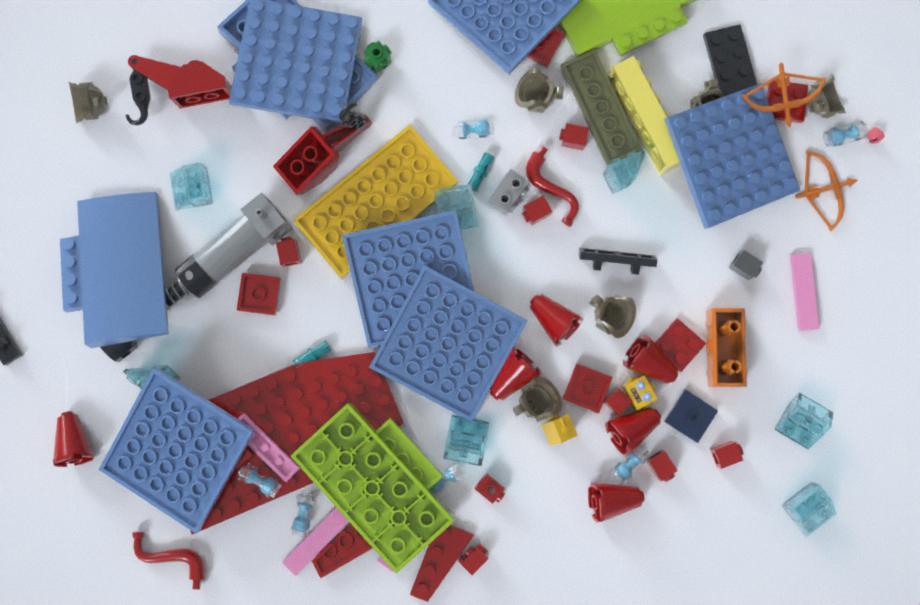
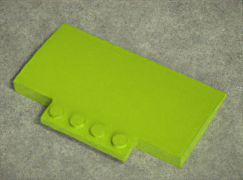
(623, 22)
(377, 483)

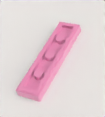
(804, 292)
(270, 451)
(315, 541)

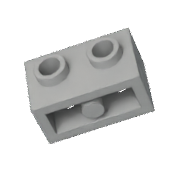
(508, 192)

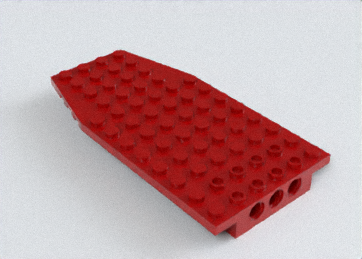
(293, 408)

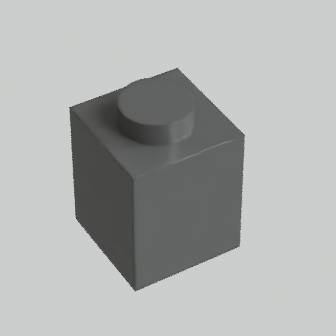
(746, 265)

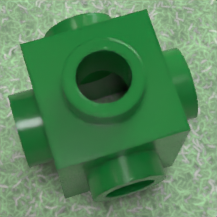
(378, 62)

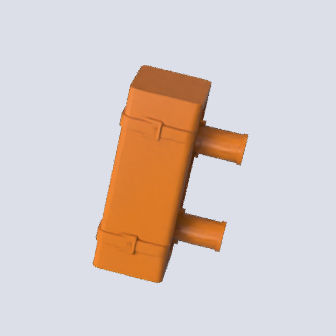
(726, 347)

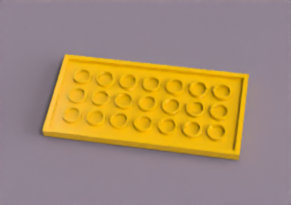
(382, 191)

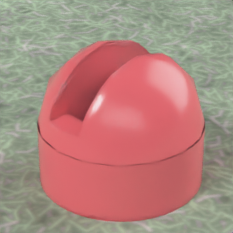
(875, 135)

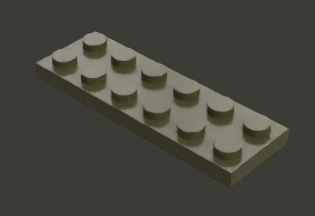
(600, 106)

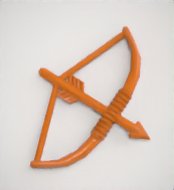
(783, 83)
(814, 191)

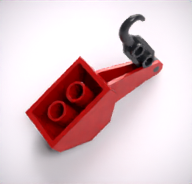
(186, 85)
(313, 156)

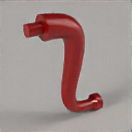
(536, 179)
(193, 559)

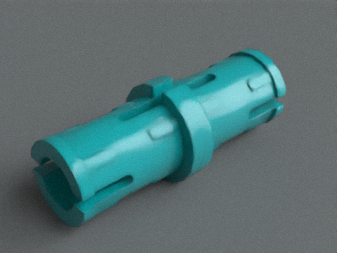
(481, 170)
(313, 354)

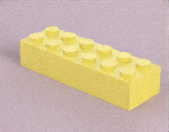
(644, 113)

